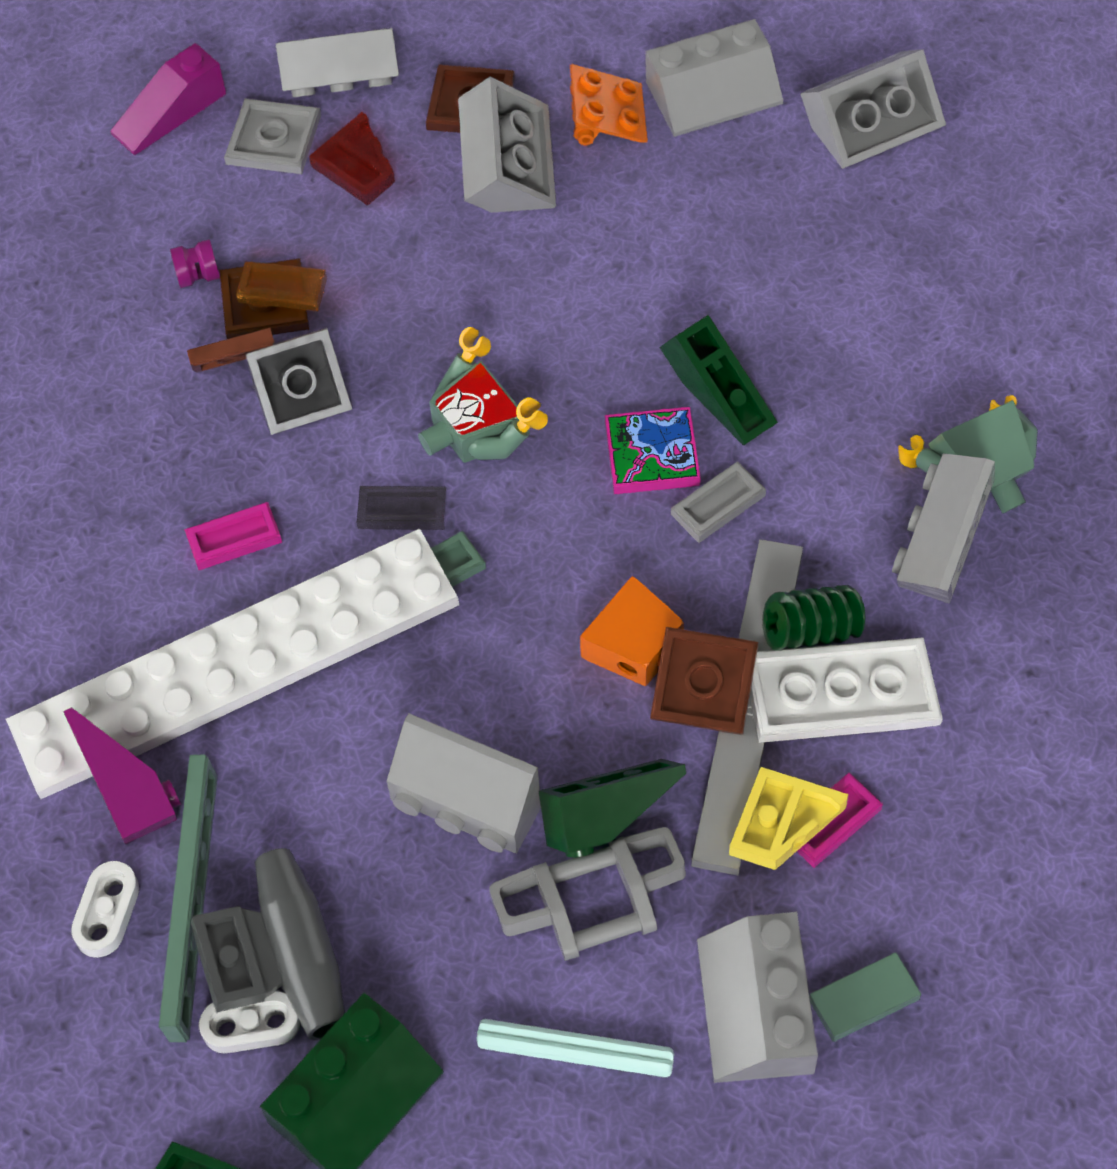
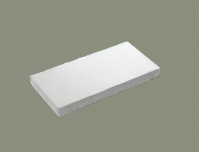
(843, 690)

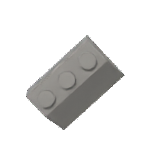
(337, 61)
(713, 77)
(875, 107)
(505, 149)
(944, 525)
(463, 785)
(757, 999)

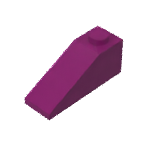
(171, 98)
(127, 784)

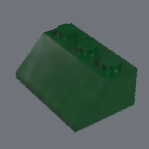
(351, 1088)

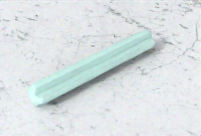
(575, 1048)

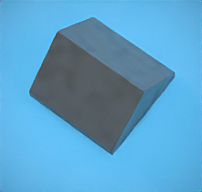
(298, 381)

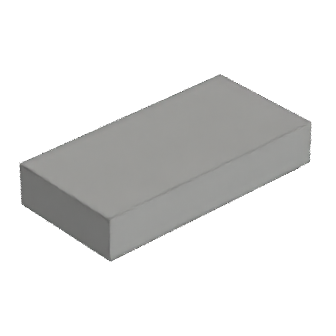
(718, 502)

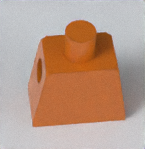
(630, 633)

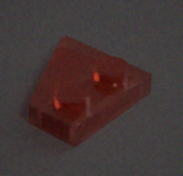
(355, 161)

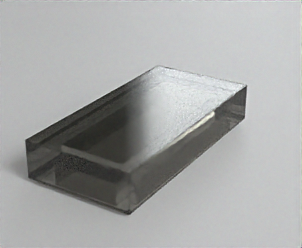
(402, 507)

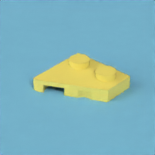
(782, 817)

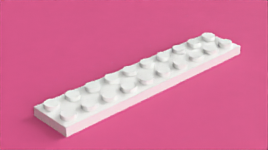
(238, 659)

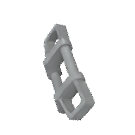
(554, 914)

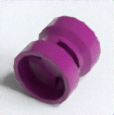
(185, 266)

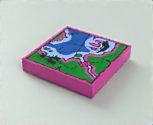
(652, 450)

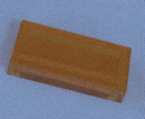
(281, 286)

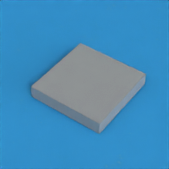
(273, 136)

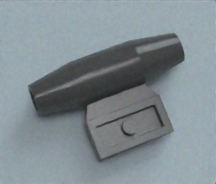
(283, 945)

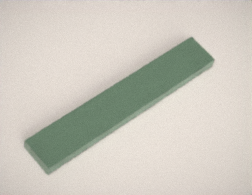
(188, 899)

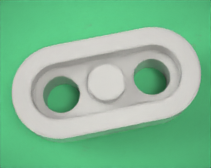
(105, 911)
(250, 1025)

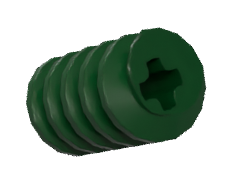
(813, 617)

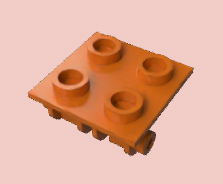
(606, 106)

